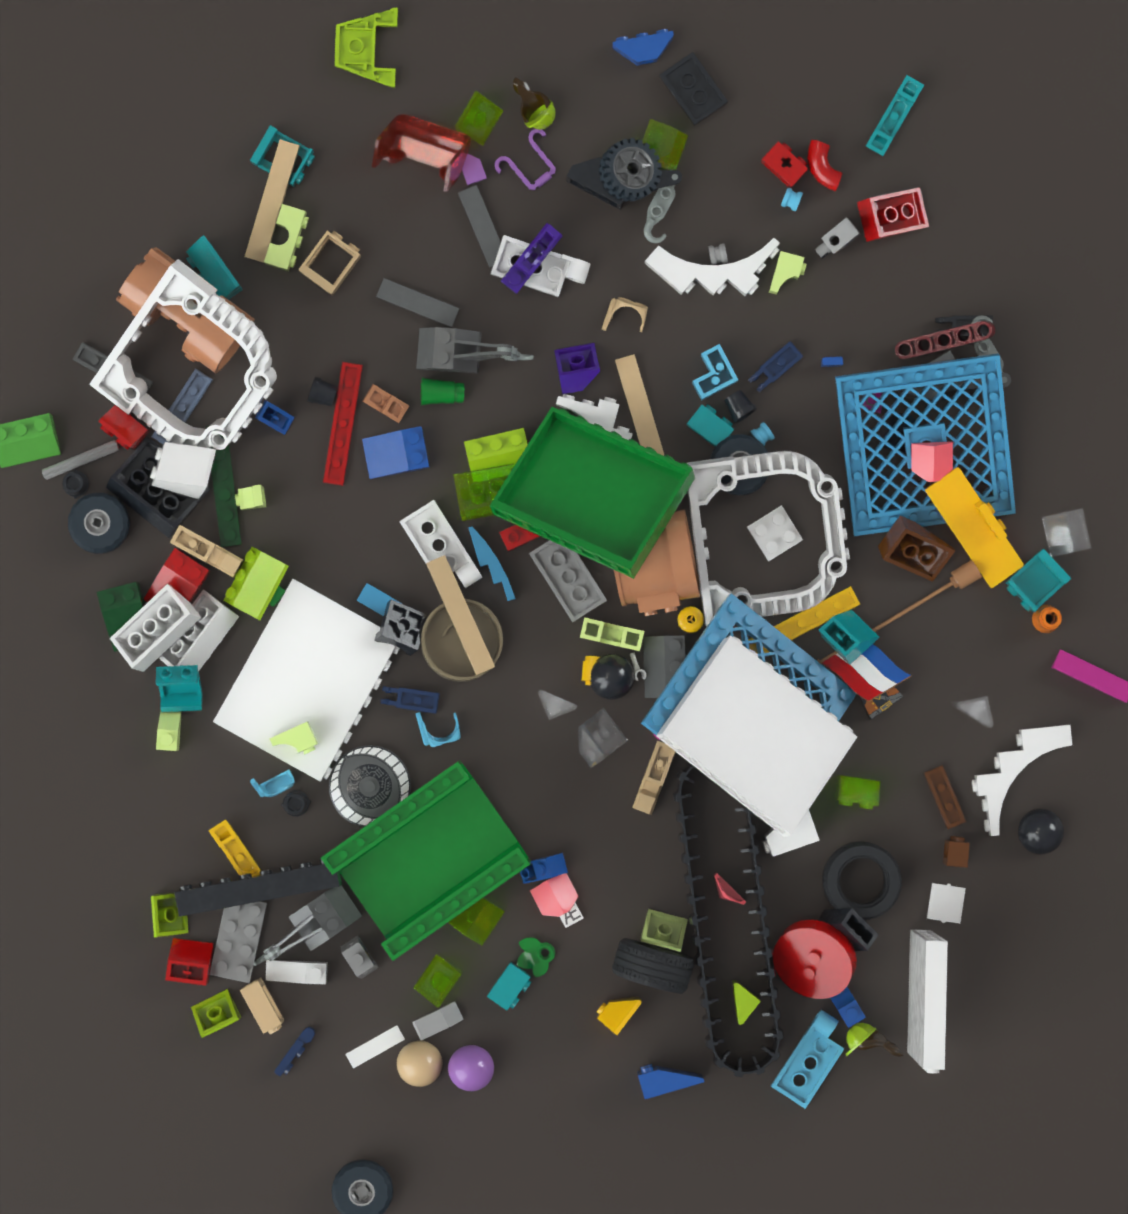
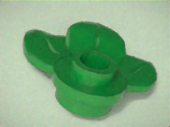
(532, 956)

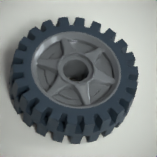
(643, 163)

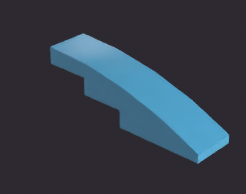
(487, 557)

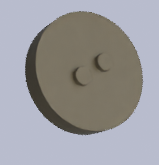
(444, 649)

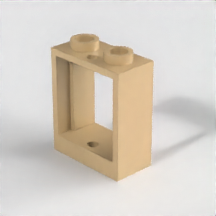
(316, 278)
(262, 1006)

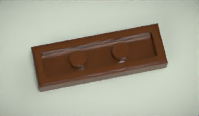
(944, 797)

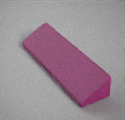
(1091, 675)

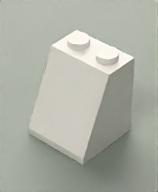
(183, 468)
(803, 835)

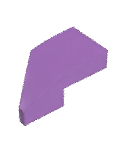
(473, 170)

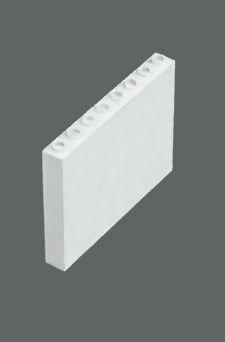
(307, 667)
(757, 736)
(927, 999)

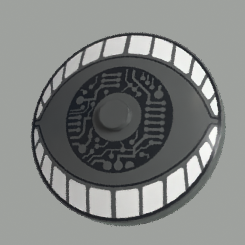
(368, 783)

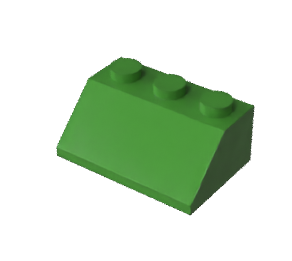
(28, 440)

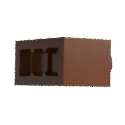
(956, 852)

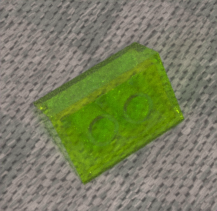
(478, 489)

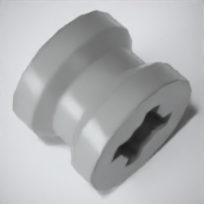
(717, 254)

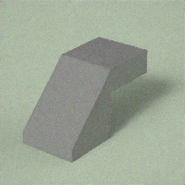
(437, 1020)

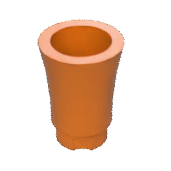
(1039, 619)

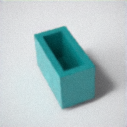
(709, 425)
(509, 986)

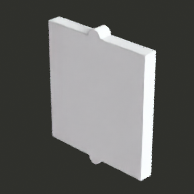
(946, 903)

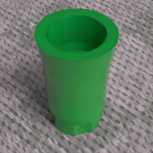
(441, 391)

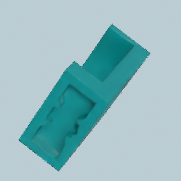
(272, 135)

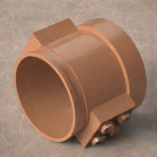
(666, 574)

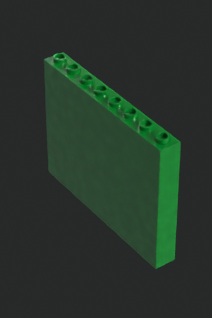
(593, 491)

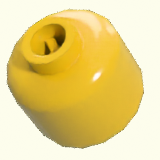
(683, 621)

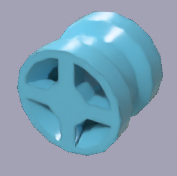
(791, 199)
(763, 433)

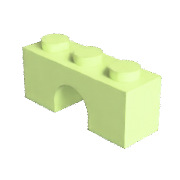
(283, 255)
(612, 634)

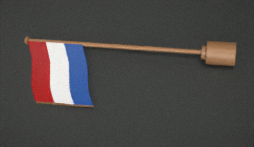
(873, 671)

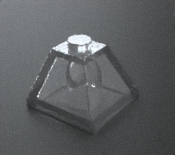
(599, 738)

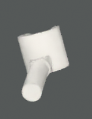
(636, 667)

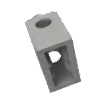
(845, 231)
(358, 957)

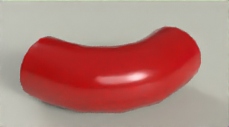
(820, 166)

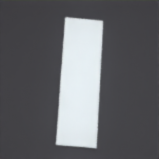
(375, 1046)

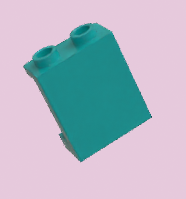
(1037, 581)
(179, 688)

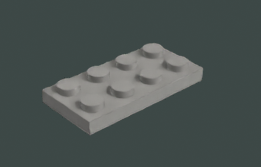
(568, 579)
(238, 941)

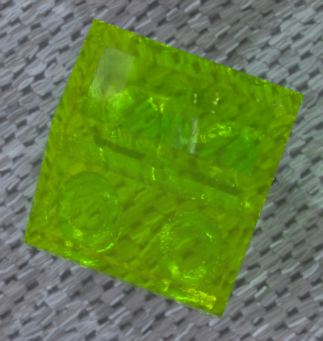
(666, 142)
(857, 790)

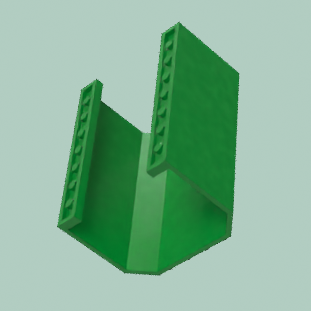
(428, 858)

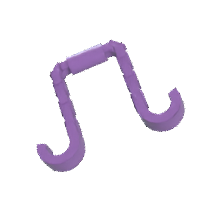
(542, 179)

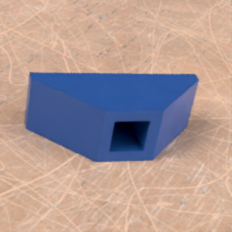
(645, 47)

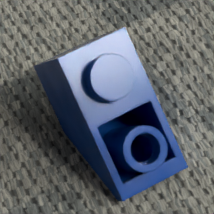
(544, 868)

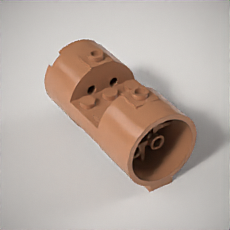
(206, 340)

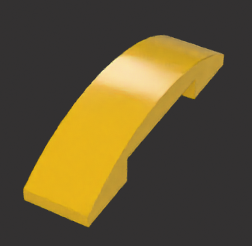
(234, 849)

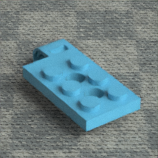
(815, 1045)

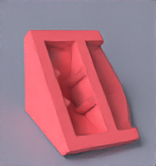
(932, 460)
(725, 891)
(555, 896)

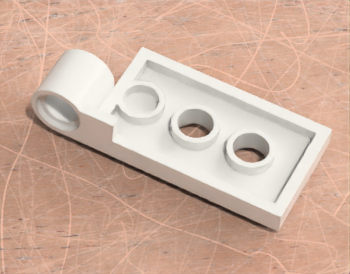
(553, 268)
(453, 549)

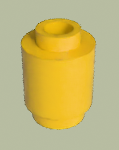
(587, 667)

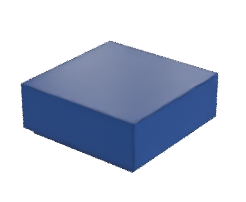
(831, 361)

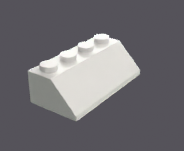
(155, 628)
(204, 636)

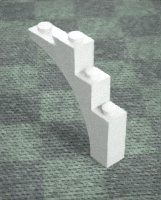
(739, 274)
(603, 414)
(1010, 763)

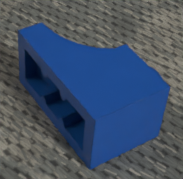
(848, 1007)

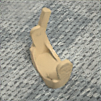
(622, 302)

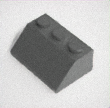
(661, 661)

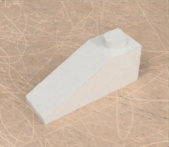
(297, 971)

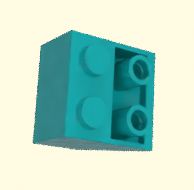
(848, 635)

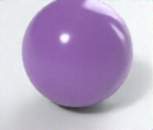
(471, 1068)

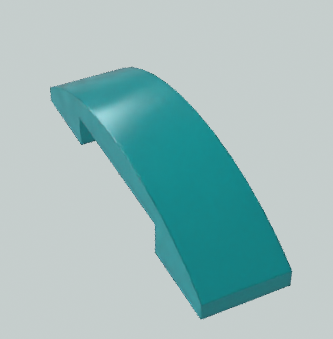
(894, 115)

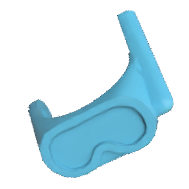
(433, 741)
(274, 785)

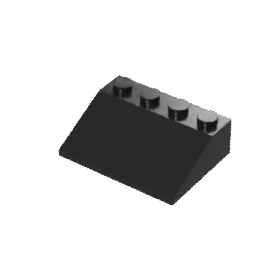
(158, 506)

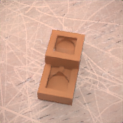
(385, 403)

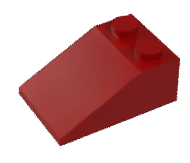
(892, 214)
(182, 574)

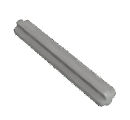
(80, 459)

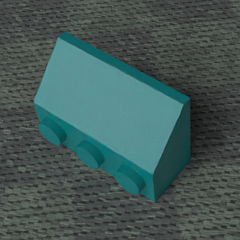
(212, 268)

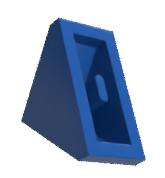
(274, 417)

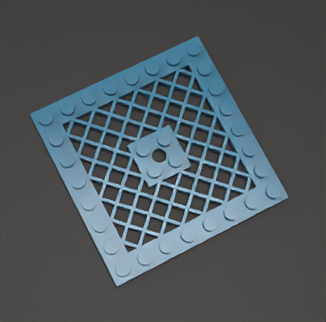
(907, 378)
(780, 647)

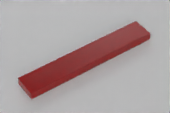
(342, 423)

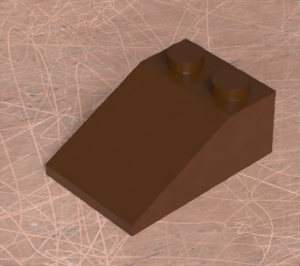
(915, 549)

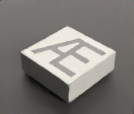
(572, 916)

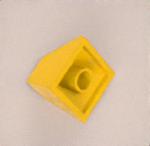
(618, 1012)

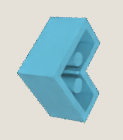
(720, 373)

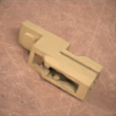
(207, 551)
(654, 778)

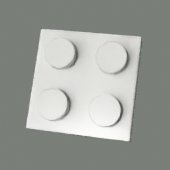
(774, 533)

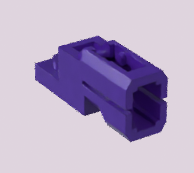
(531, 258)

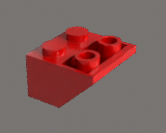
(124, 426)
(189, 961)

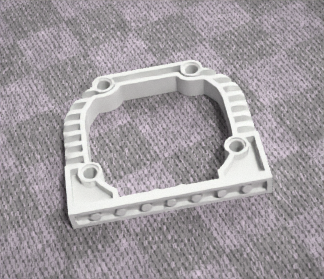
(117, 377)
(708, 483)

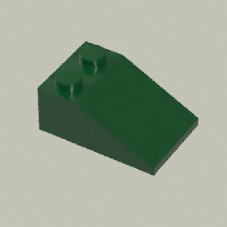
(119, 606)

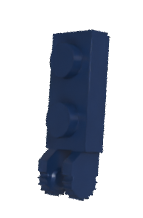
(777, 365)
(413, 699)
(296, 1050)

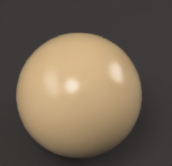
(419, 1063)

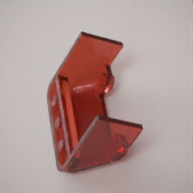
(423, 143)

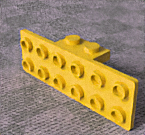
(975, 527)

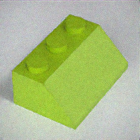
(496, 449)
(255, 583)

